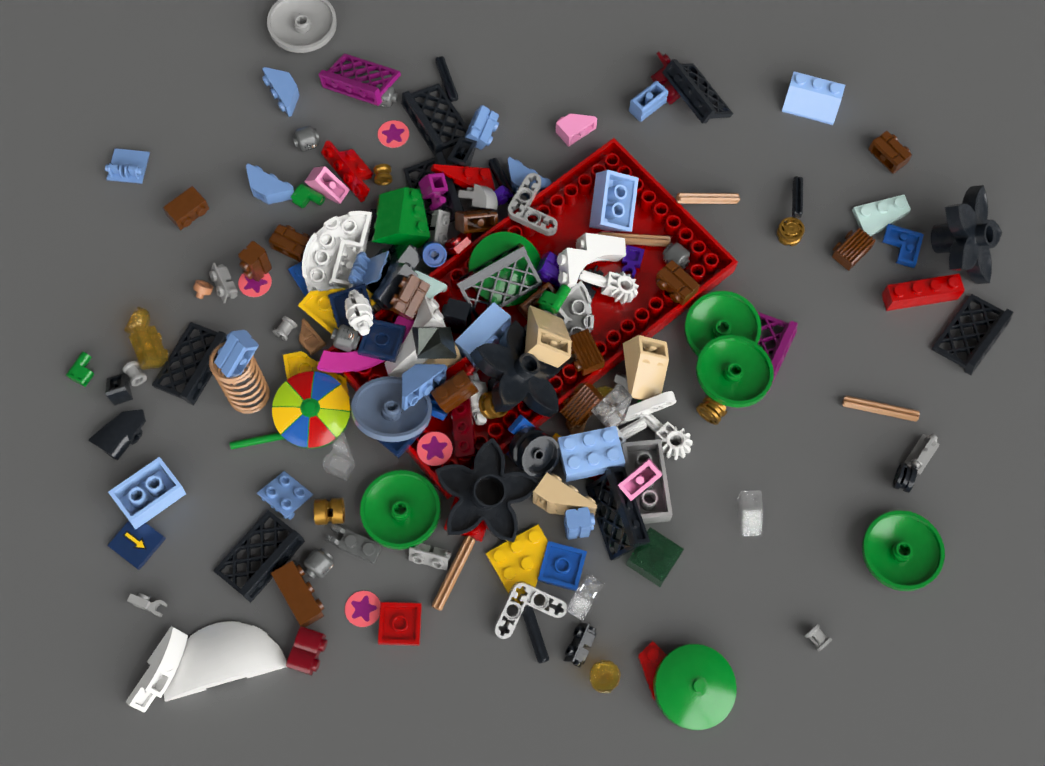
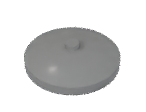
(301, 24)

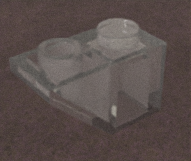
(613, 407)
(340, 460)
(750, 513)
(585, 597)

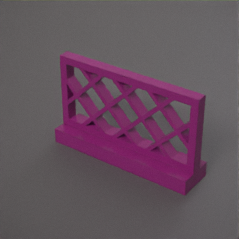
(354, 87)
(782, 345)

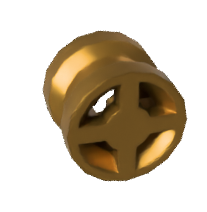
(382, 174)

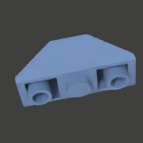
(282, 88)
(517, 174)
(267, 186)
(421, 381)

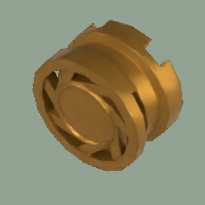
(791, 231)
(486, 407)
(711, 410)

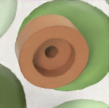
(202, 288)

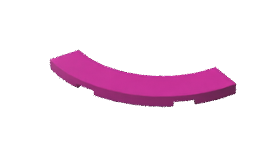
(351, 361)

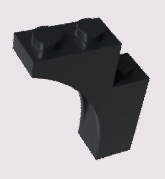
(402, 263)

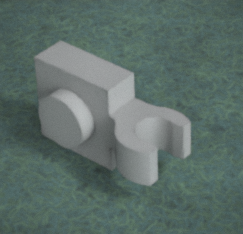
(142, 601)

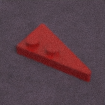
(466, 176)

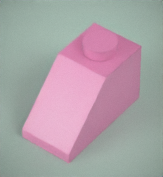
(574, 127)
(327, 184)
(640, 479)

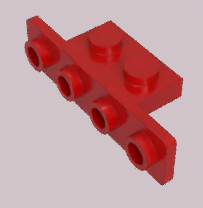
(349, 168)

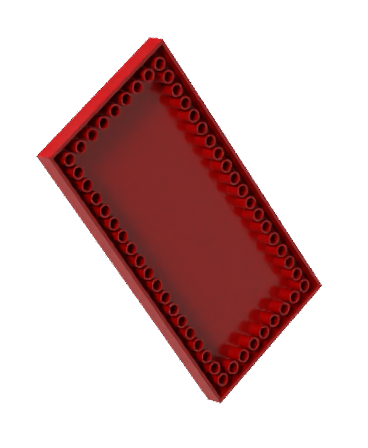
(652, 309)

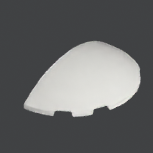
(334, 250)
(223, 655)

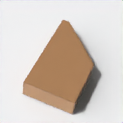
(310, 339)

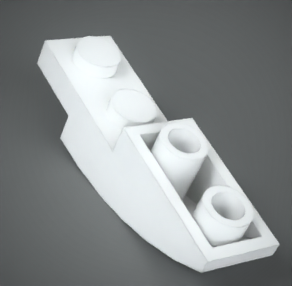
(162, 668)

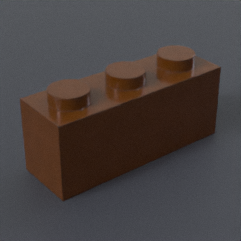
(298, 594)

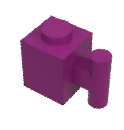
(433, 188)

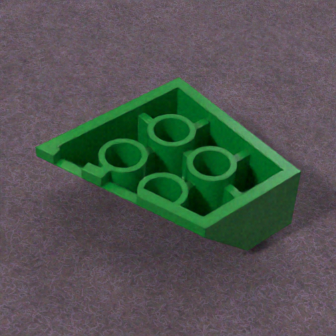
(401, 218)

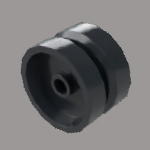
(534, 451)

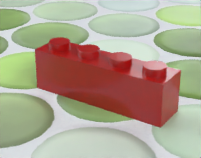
(923, 292)

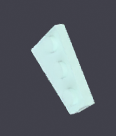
(877, 215)

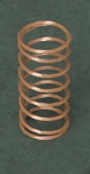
(227, 388)

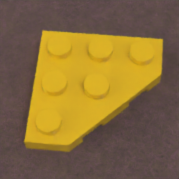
(318, 307)
(301, 362)
(519, 559)

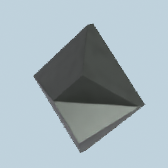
(434, 343)

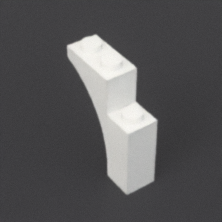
(588, 249)
(427, 316)

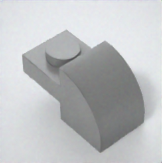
(481, 196)

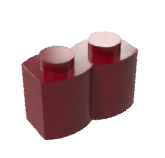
(306, 651)

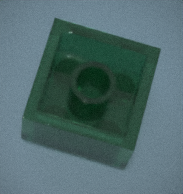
(656, 558)

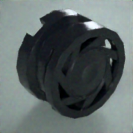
(905, 477)

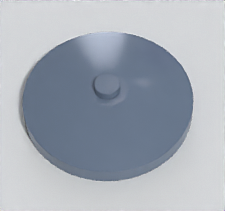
(380, 414)

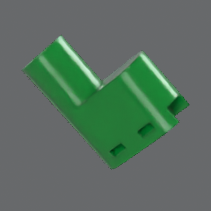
(304, 194)
(553, 302)
(78, 372)

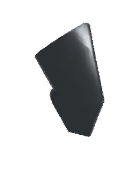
(120, 433)

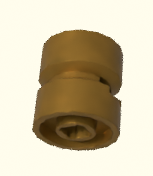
(322, 511)

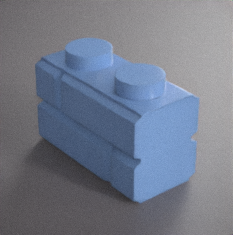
(648, 101)
(482, 126)
(236, 353)
(578, 523)

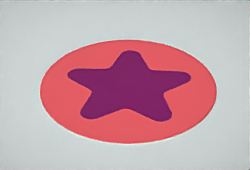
(393, 134)
(254, 288)
(434, 448)
(362, 608)

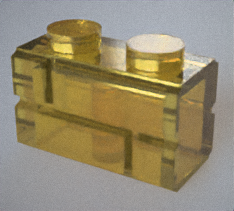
(148, 347)

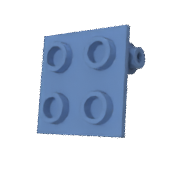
(127, 166)
(367, 269)
(285, 494)

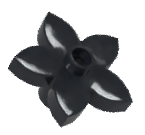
(968, 236)
(517, 374)
(485, 493)

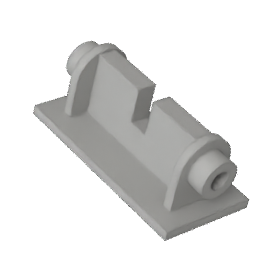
(440, 221)
(219, 275)
(922, 452)
(421, 555)

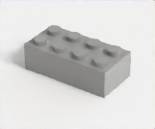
(654, 500)

